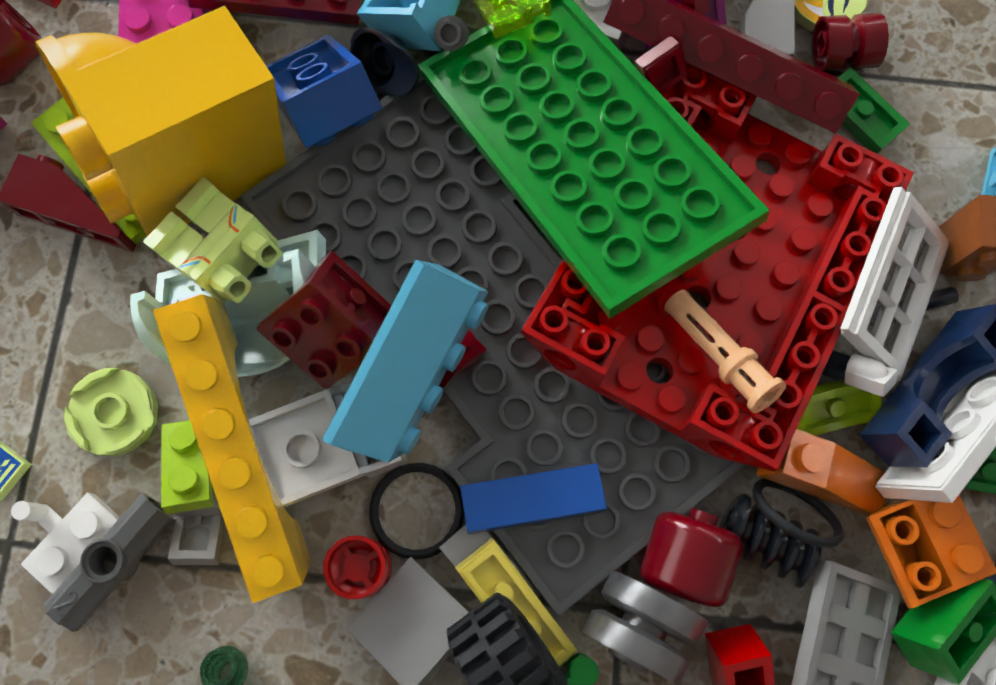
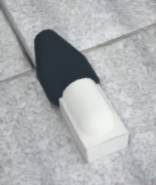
(861, 372)

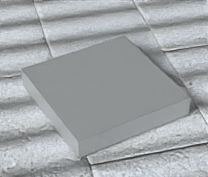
(409, 624)

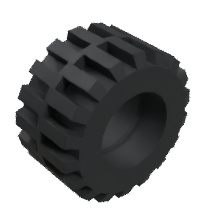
(501, 647)

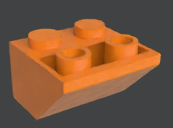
(930, 548)

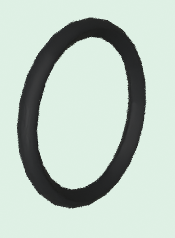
(384, 483)
(791, 529)

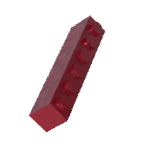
(738, 59)

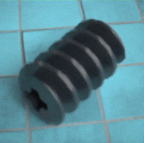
(775, 545)

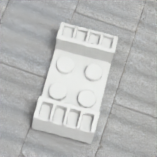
(299, 458)

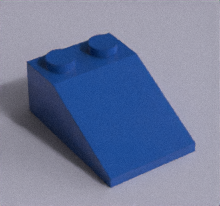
(323, 90)

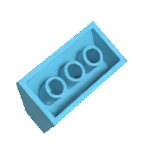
(407, 363)

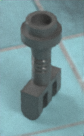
(452, 33)

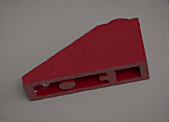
(47, 195)

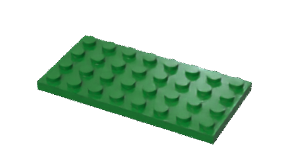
(593, 153)

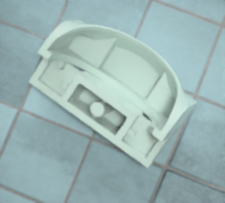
(268, 290)

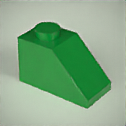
(949, 631)

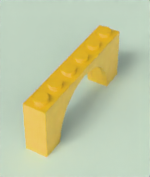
(260, 529)

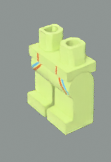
(228, 253)

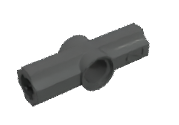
(90, 582)

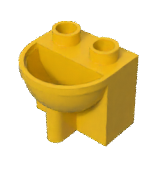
(166, 114)

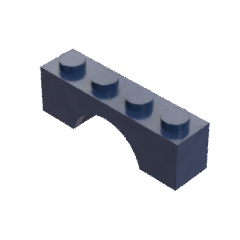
(910, 423)

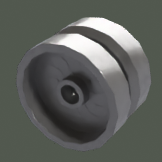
(644, 627)

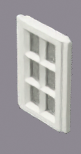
(895, 283)

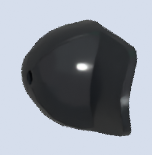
(386, 61)

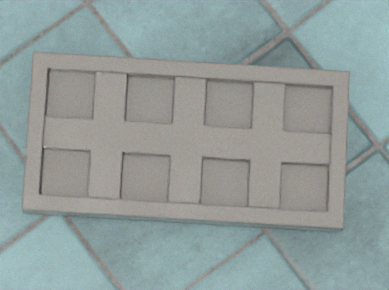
(846, 628)

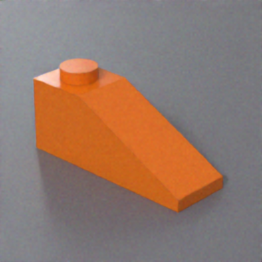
(828, 473)

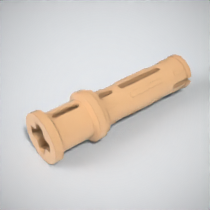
(733, 368)

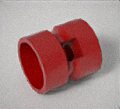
(357, 567)

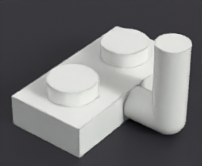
(67, 537)

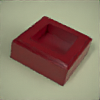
(663, 64)

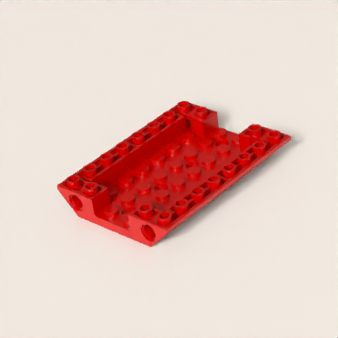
(770, 291)

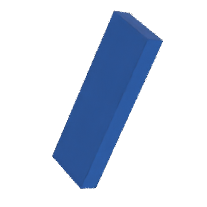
(533, 498)

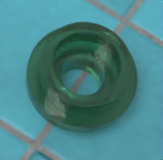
(215, 662)

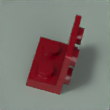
(327, 321)

